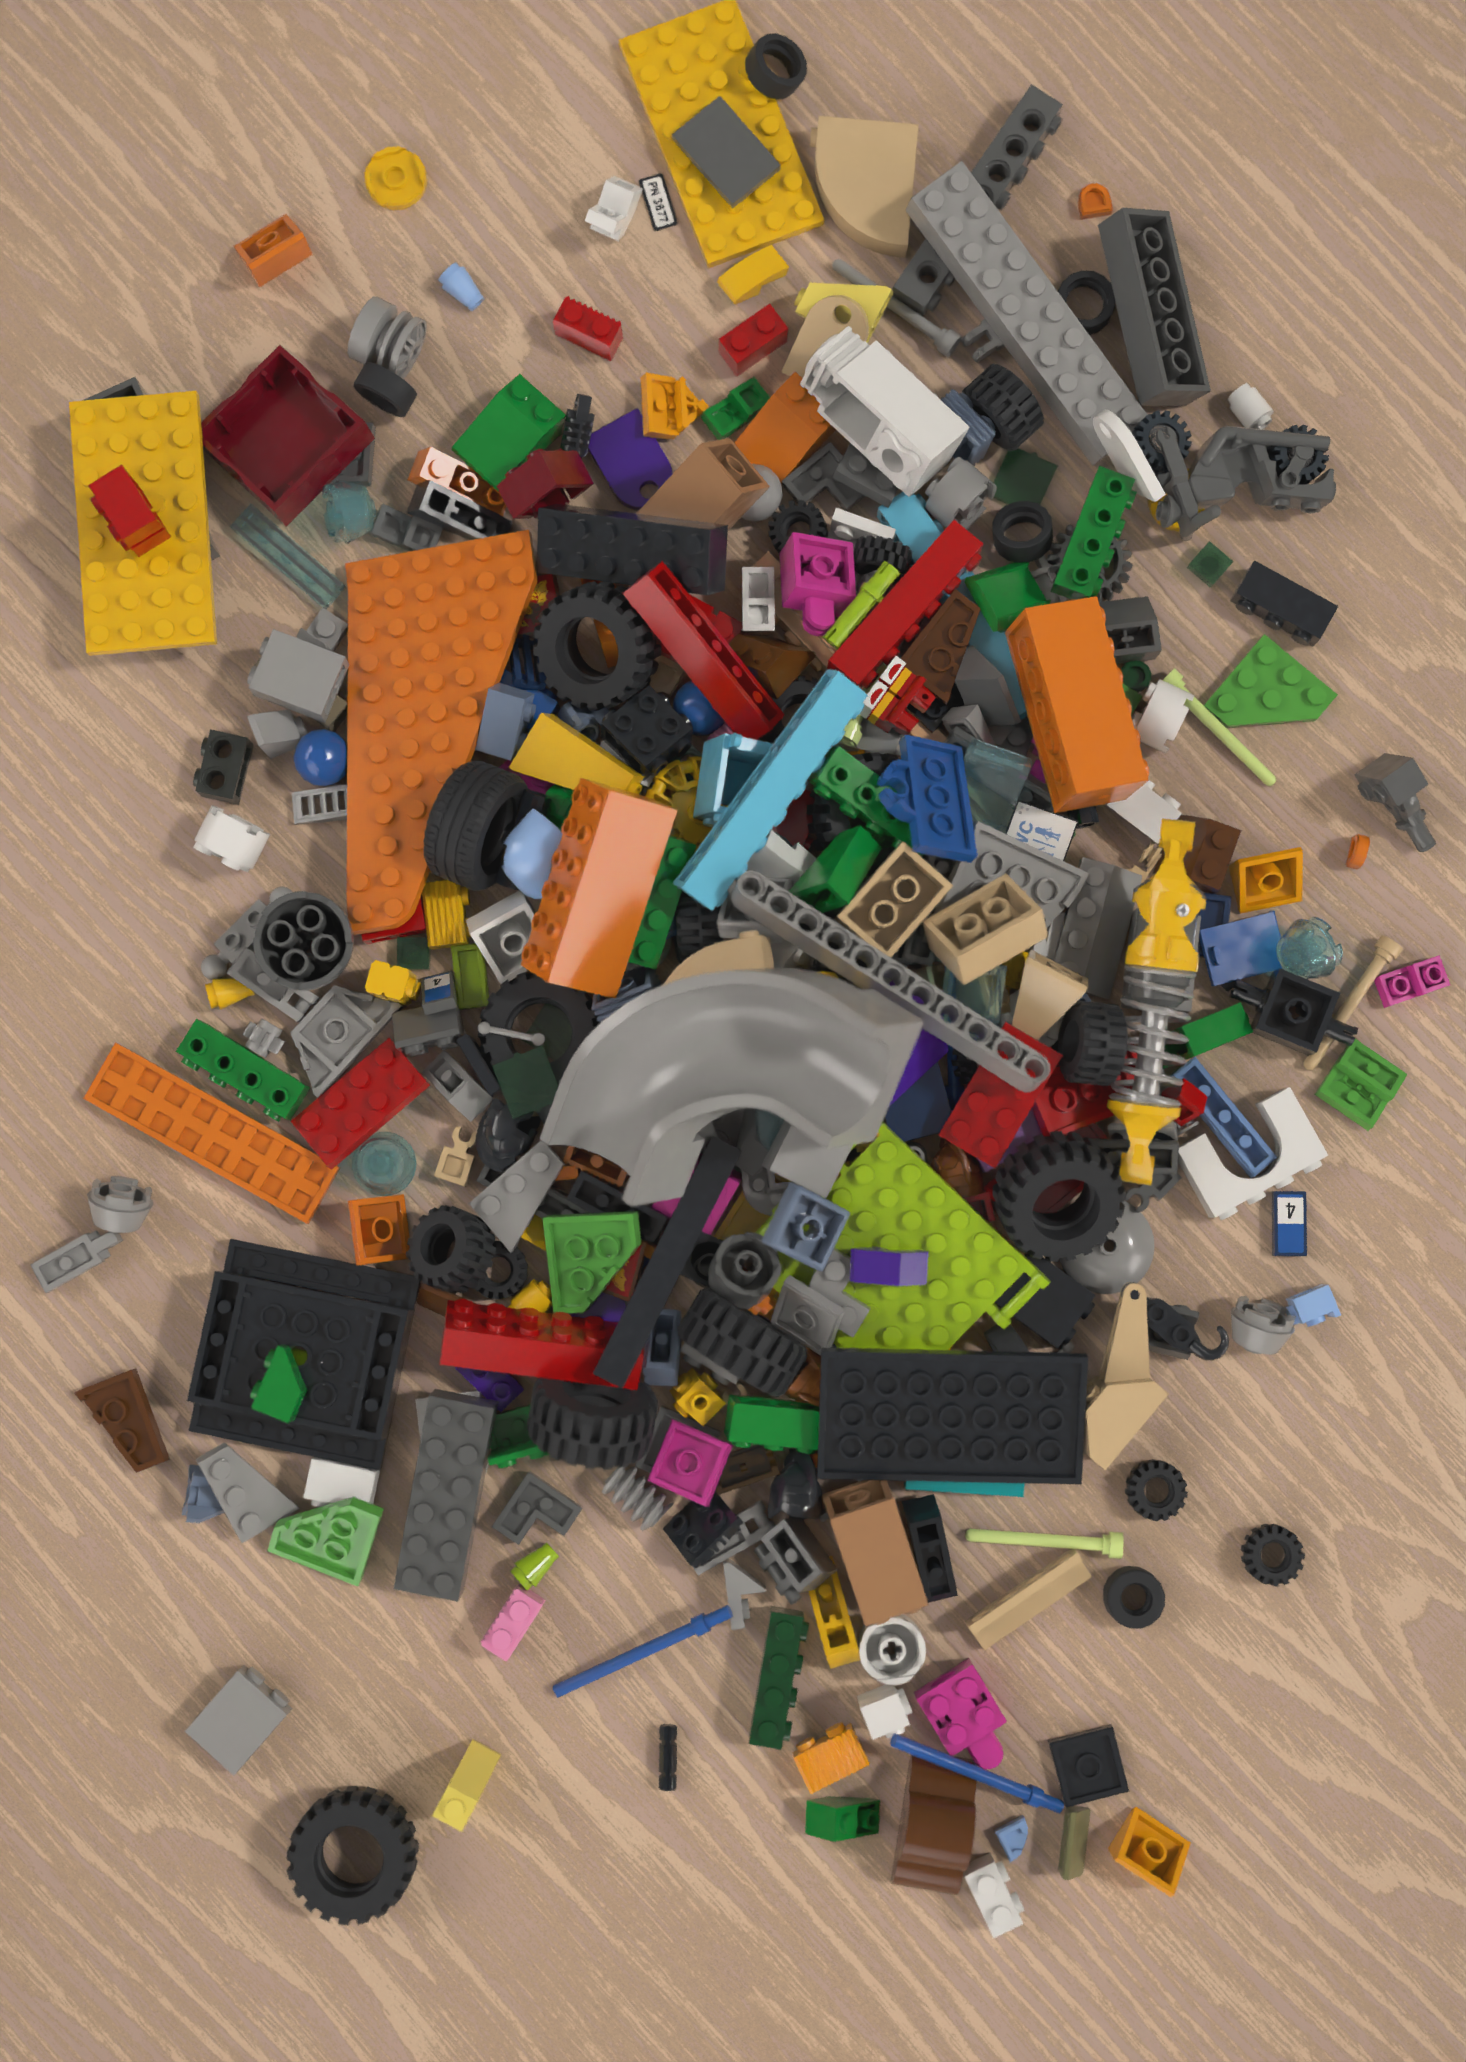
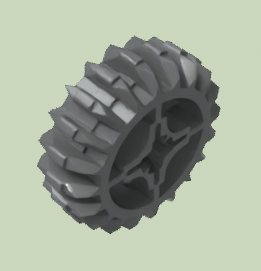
(1119, 557)

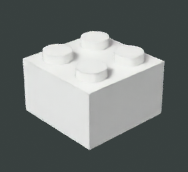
(502, 934)

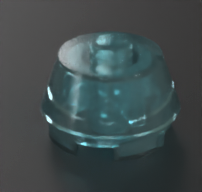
(348, 511)
(1309, 949)
(384, 1164)

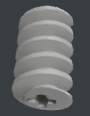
(636, 1497)

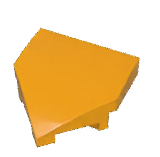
(667, 406)

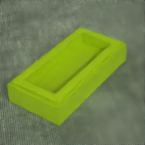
(470, 976)

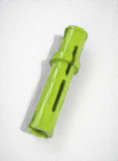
(867, 597)

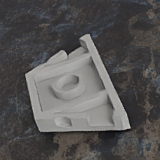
(338, 1033)

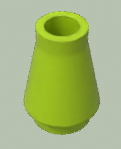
(534, 1566)

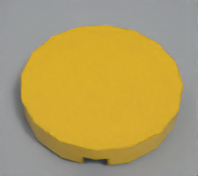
(395, 178)

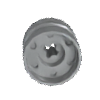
(387, 338)

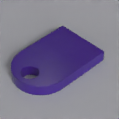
(629, 459)

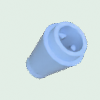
(459, 284)

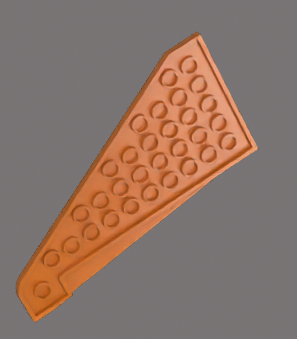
(421, 654)

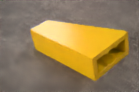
(564, 755)

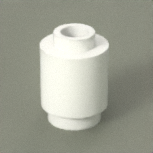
(1250, 407)

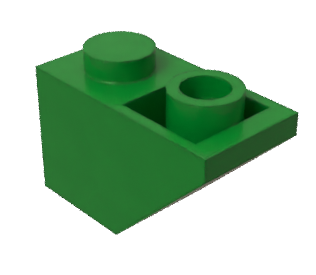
(282, 1386)
(842, 1817)

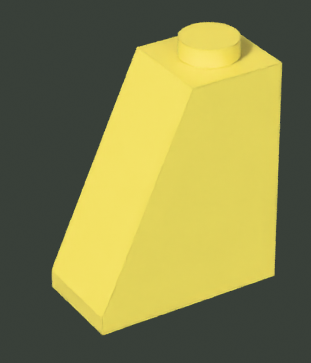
(870, 297)
(466, 1785)

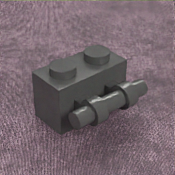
(794, 1558)

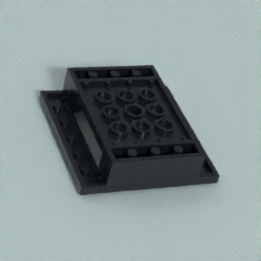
(350, 1345)

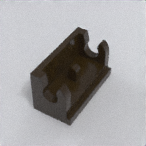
(746, 1468)

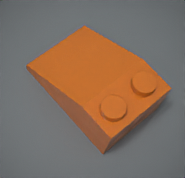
(785, 430)

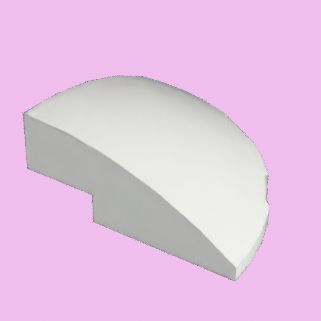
(780, 859)

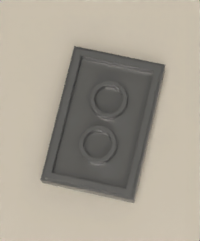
(726, 152)

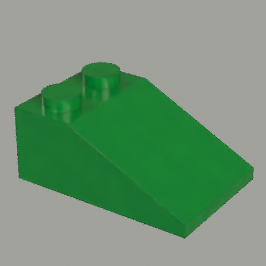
(509, 430)

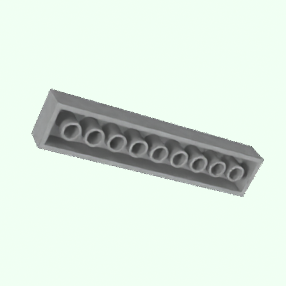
(1022, 307)

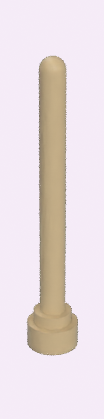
(1385, 952)

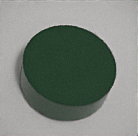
(1136, 675)

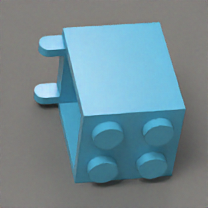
(723, 771)

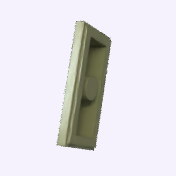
(1074, 1842)

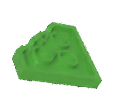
(1269, 690)
(587, 1255)
(330, 1538)

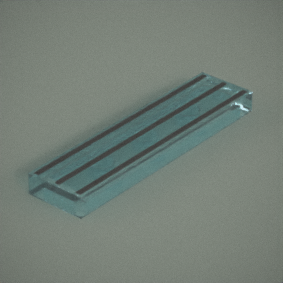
(288, 556)

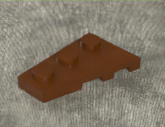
(942, 645)
(128, 1418)

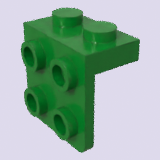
(512, 1438)

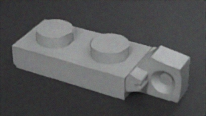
(74, 1259)

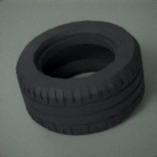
(468, 824)

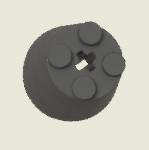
(285, 936)

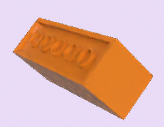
(1076, 704)
(597, 888)

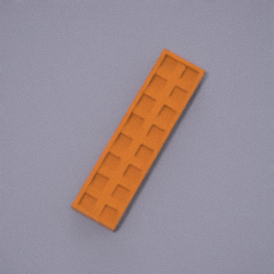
(211, 1133)

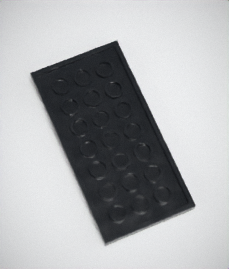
(952, 1415)

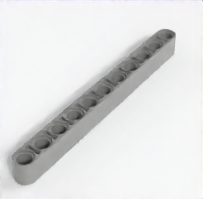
(907, 982)

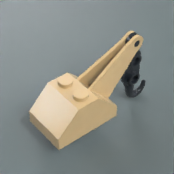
(1123, 1393)

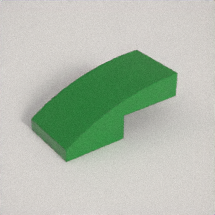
(735, 410)

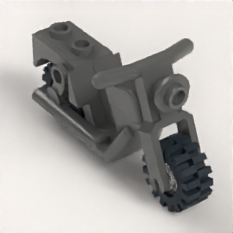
(1271, 462)

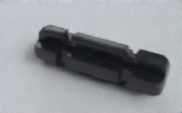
(667, 1757)

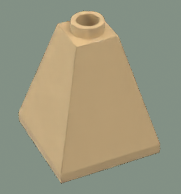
(1045, 994)

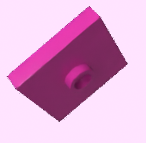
(690, 1462)

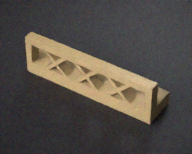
(1028, 1598)

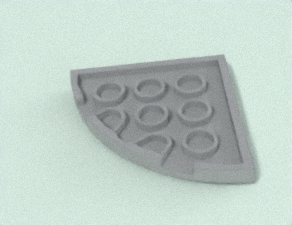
(1041, 876)

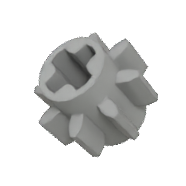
(263, 1038)

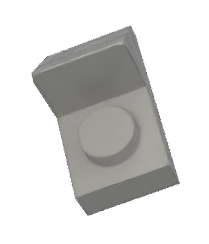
(325, 631)
(739, 1583)

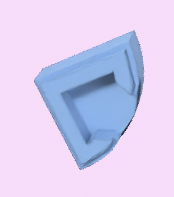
(1013, 1837)

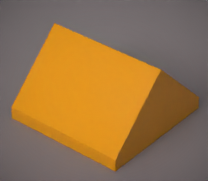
(1268, 880)
(1150, 1850)

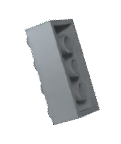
(1098, 925)

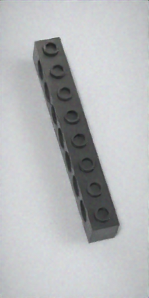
(1033, 109)

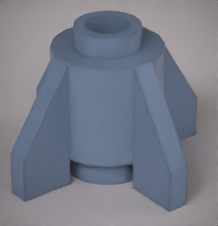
(583, 719)
(200, 1499)

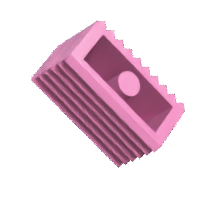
(512, 1622)

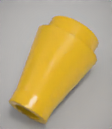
(226, 992)

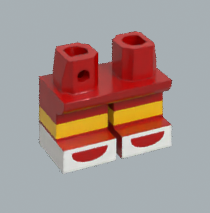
(892, 695)

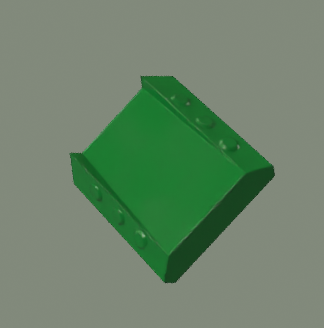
(1005, 593)

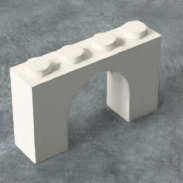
(1295, 1148)

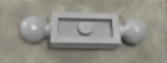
(237, 937)

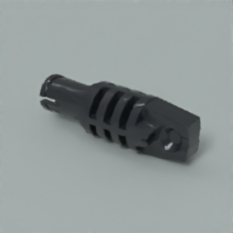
(578, 426)

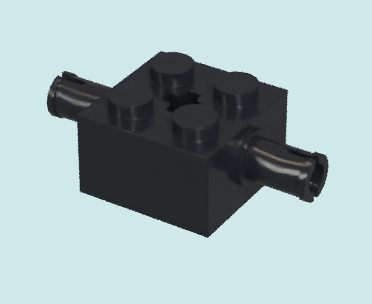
(1312, 1002)

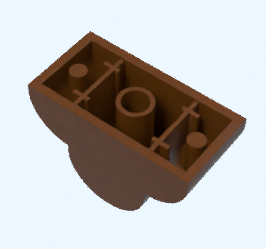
(935, 1828)

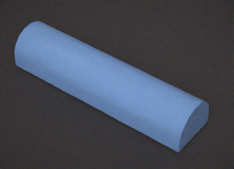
(1227, 1121)

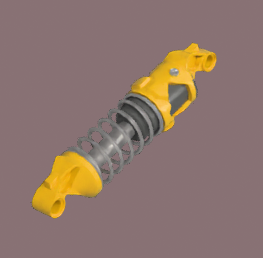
(1160, 971)

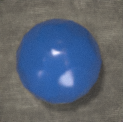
(697, 709)
(321, 757)

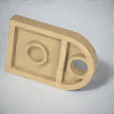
(821, 325)

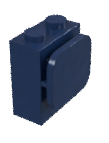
(921, 1108)

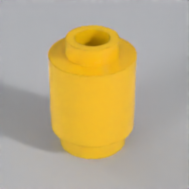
(533, 1295)

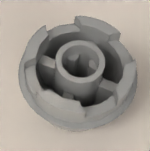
(119, 1204)
(1261, 1326)

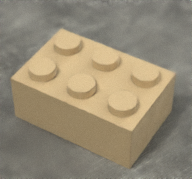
(894, 900)
(985, 929)

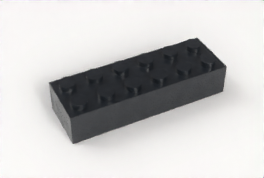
(628, 545)

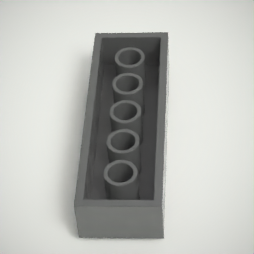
(1154, 307)
(446, 1495)

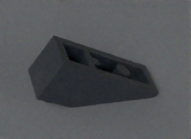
(455, 512)
(930, 1547)

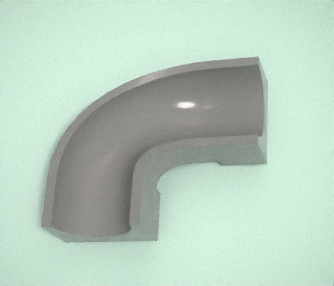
(722, 1044)

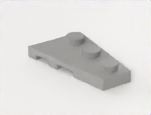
(515, 1196)
(243, 1493)

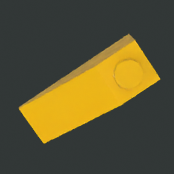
(834, 1622)

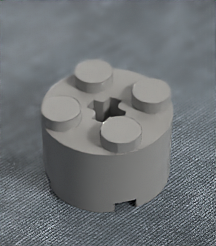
(959, 494)

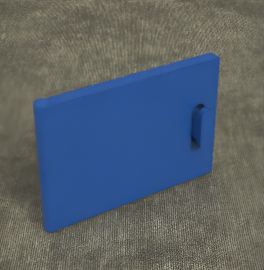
(1241, 948)

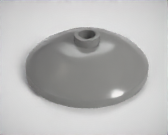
(1128, 1261)

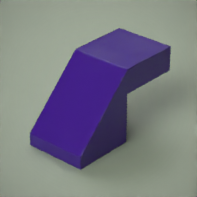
(888, 1267)

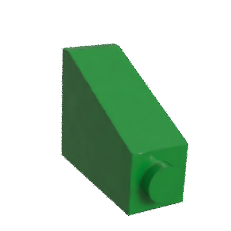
(837, 871)
(1211, 1032)

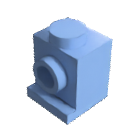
(1312, 1305)

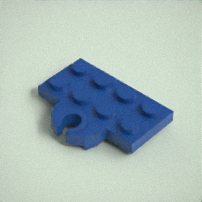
(931, 798)

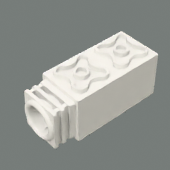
(883, 409)

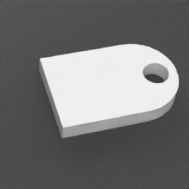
(1127, 454)

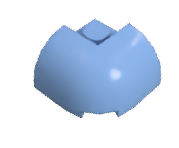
(530, 853)

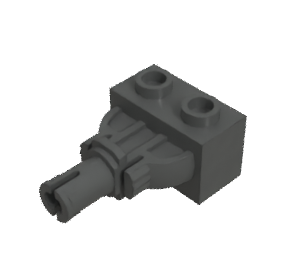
(1394, 783)

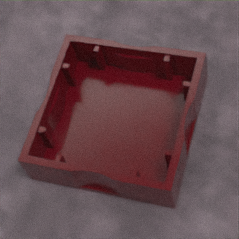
(284, 435)

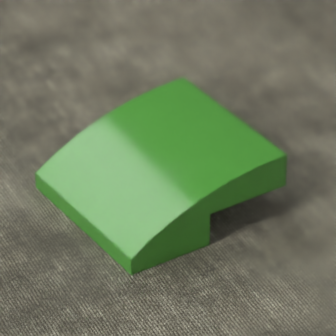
(1361, 1084)

